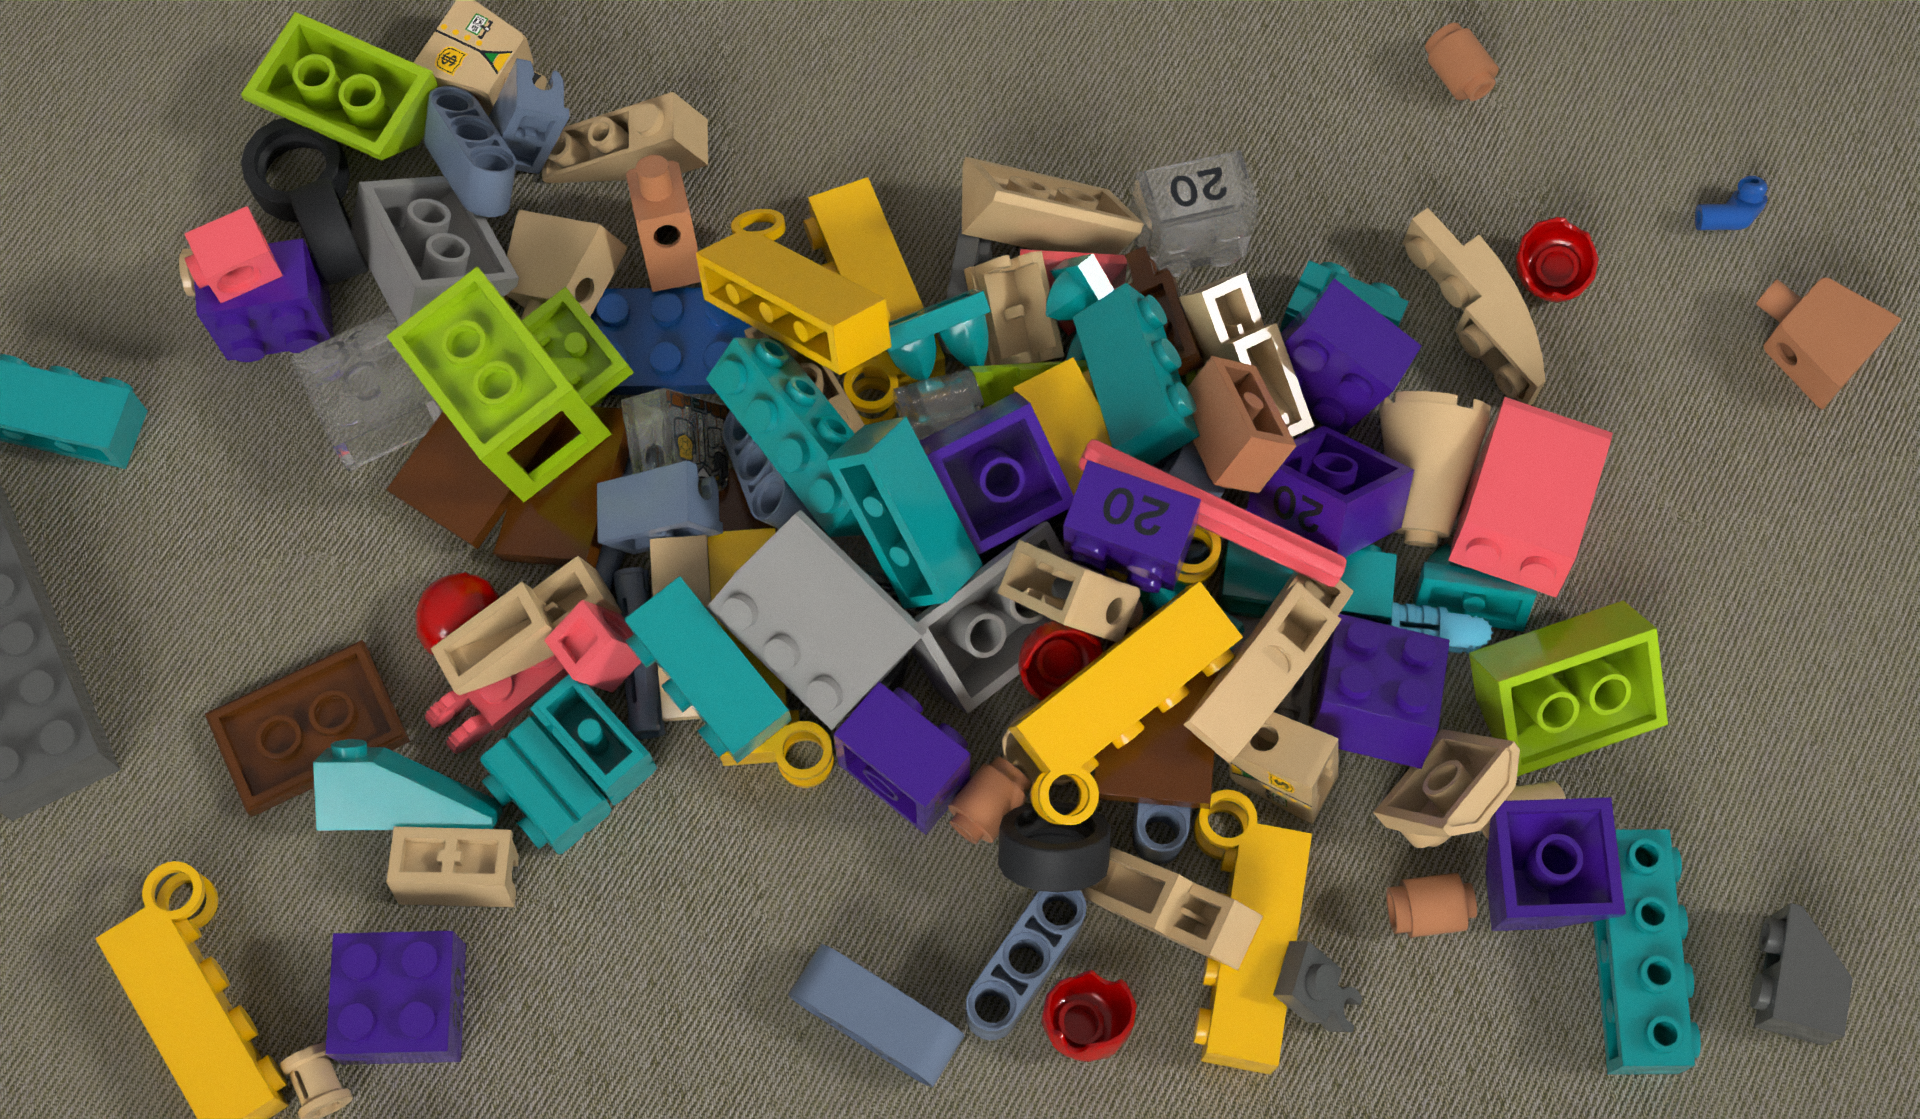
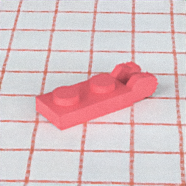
(495, 703)

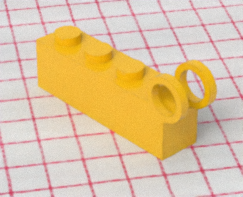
(862, 249)
(793, 296)
(1070, 419)
(726, 555)
(1118, 690)
(1269, 877)
(185, 1002)

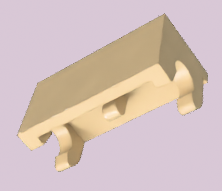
(1017, 301)
(452, 867)

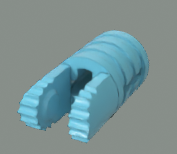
(1462, 630)

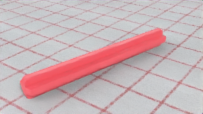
(1232, 521)

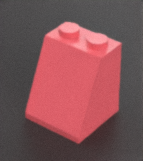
(1530, 497)

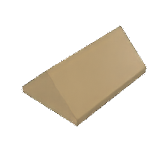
(1043, 211)

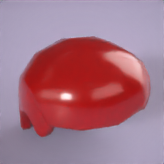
(1556, 260)
(450, 604)
(1053, 656)
(1088, 1016)

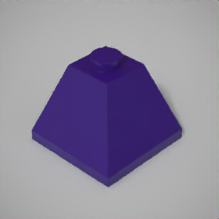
(1553, 864)

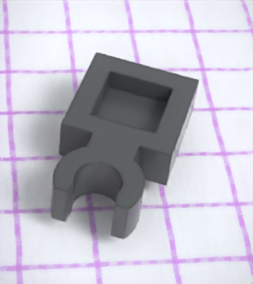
(1311, 987)

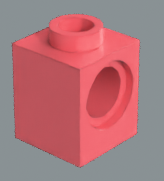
(231, 255)
(594, 646)

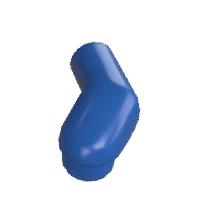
(1738, 211)

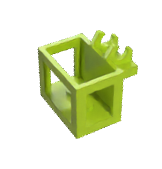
(510, 374)

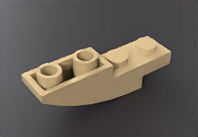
(1494, 317)
(1267, 664)

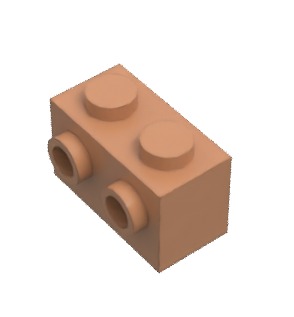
(1238, 425)

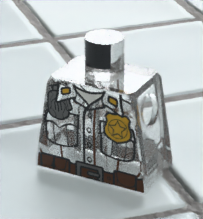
(675, 428)

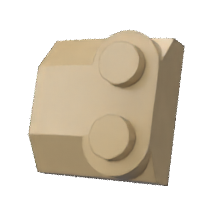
(1454, 791)

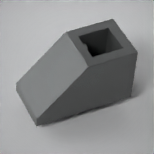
(1802, 980)

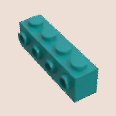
(788, 423)
(1643, 964)

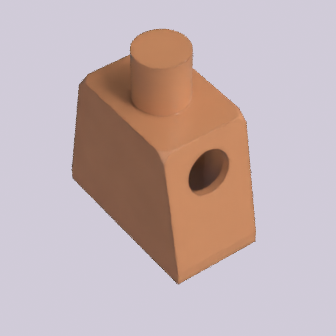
(658, 201)
(1823, 335)

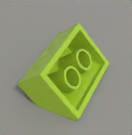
(343, 88)
(1572, 685)

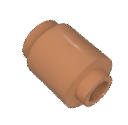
(1461, 62)
(986, 799)
(1431, 905)

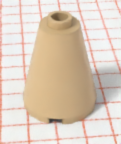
(1442, 447)

